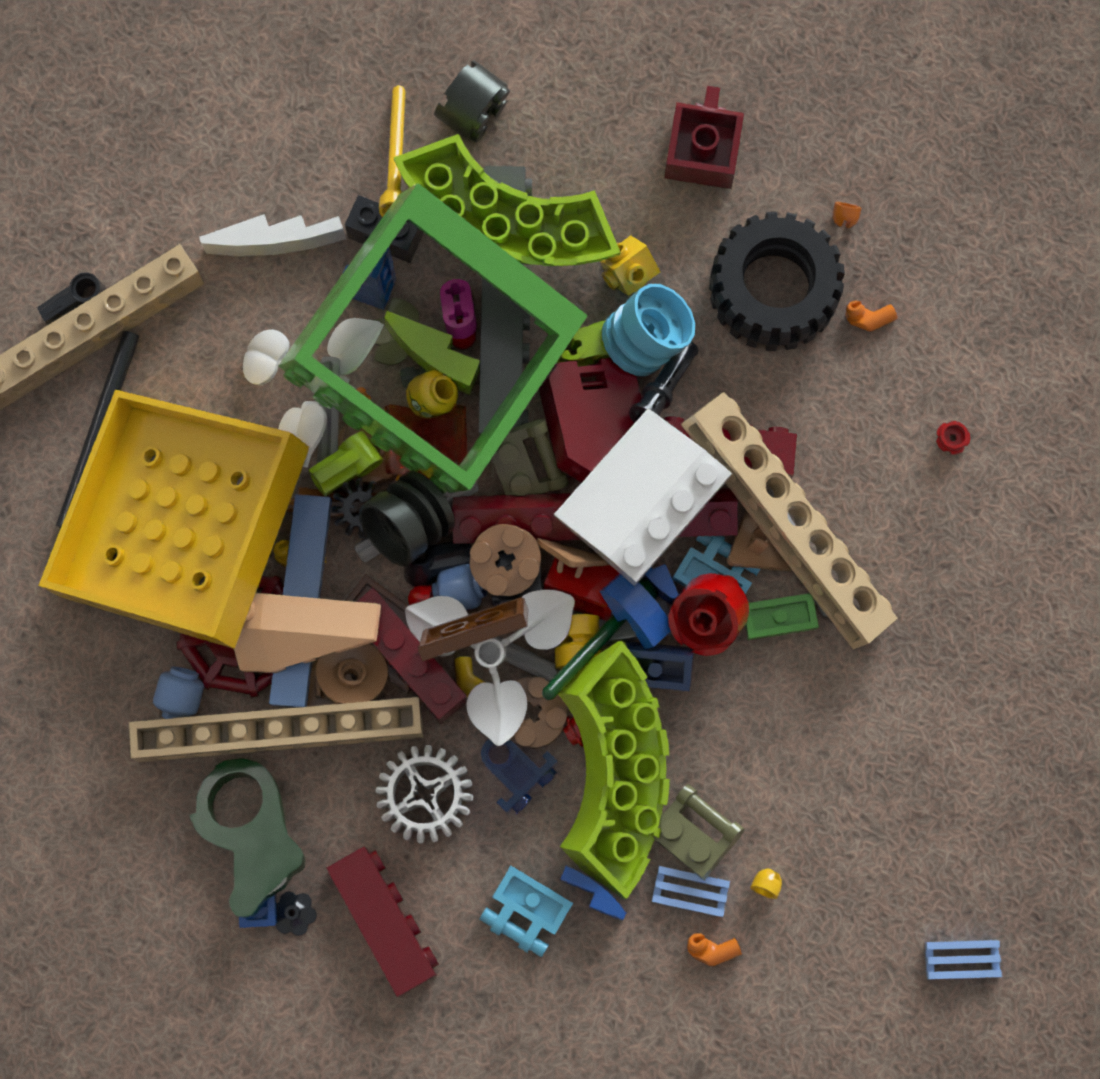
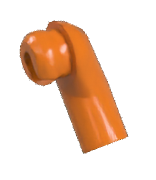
(867, 320)
(711, 953)

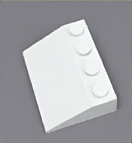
(642, 495)

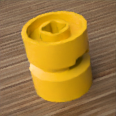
(581, 630)

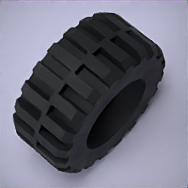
(785, 239)

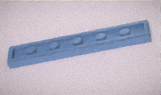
(302, 579)

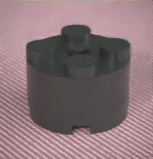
(472, 100)

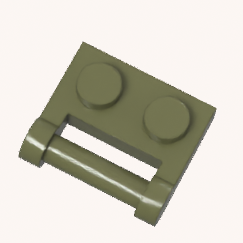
(515, 465)
(690, 843)

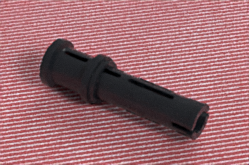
(658, 394)

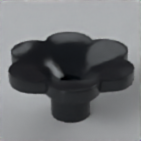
(303, 915)

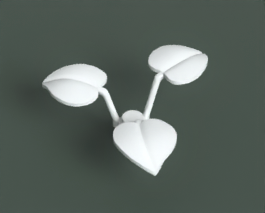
(348, 342)
(499, 707)

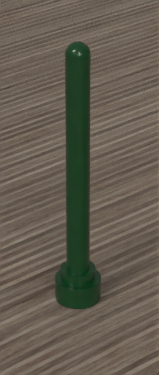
(586, 653)

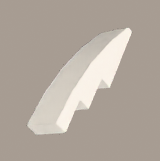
(257, 238)

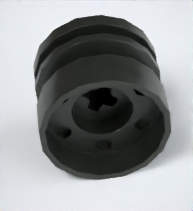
(407, 518)

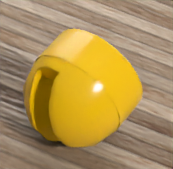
(767, 883)

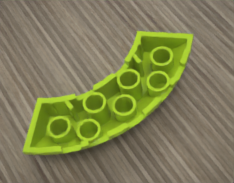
(526, 227)
(623, 769)

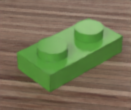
(781, 616)

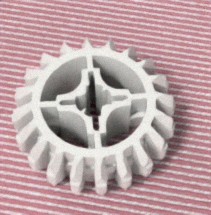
(438, 784)

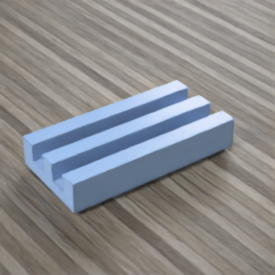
(721, 898)
(994, 959)

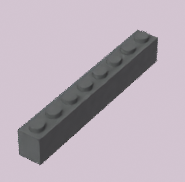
(502, 327)

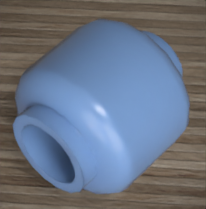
(460, 585)
(178, 693)

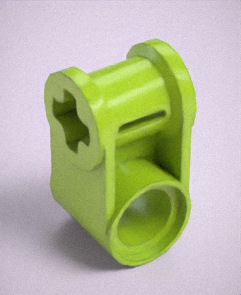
(588, 346)

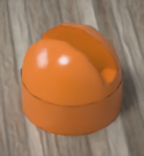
(847, 212)

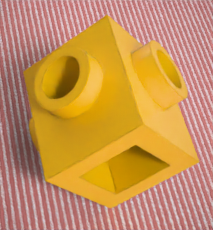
(631, 268)

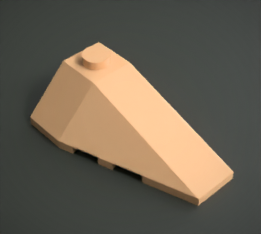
(300, 629)

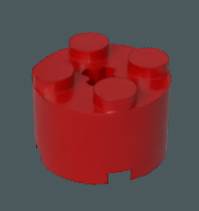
(709, 613)

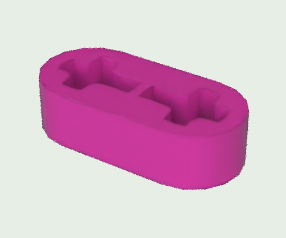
(453, 309)

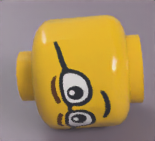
(431, 394)

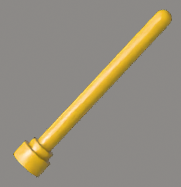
(395, 149)

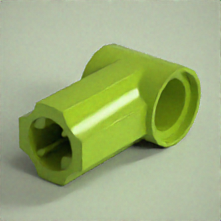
(352, 459)

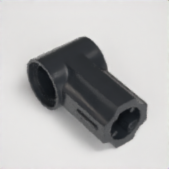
(69, 297)
(434, 560)

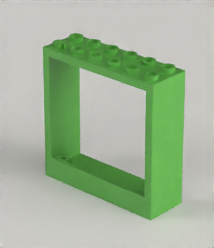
(465, 242)

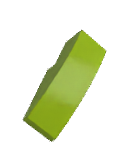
(433, 350)

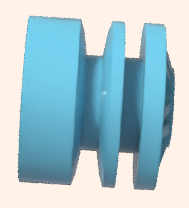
(648, 330)

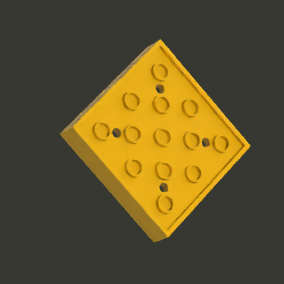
(175, 517)

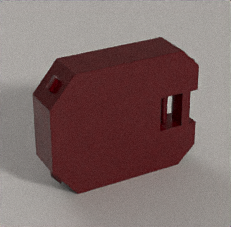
(587, 416)

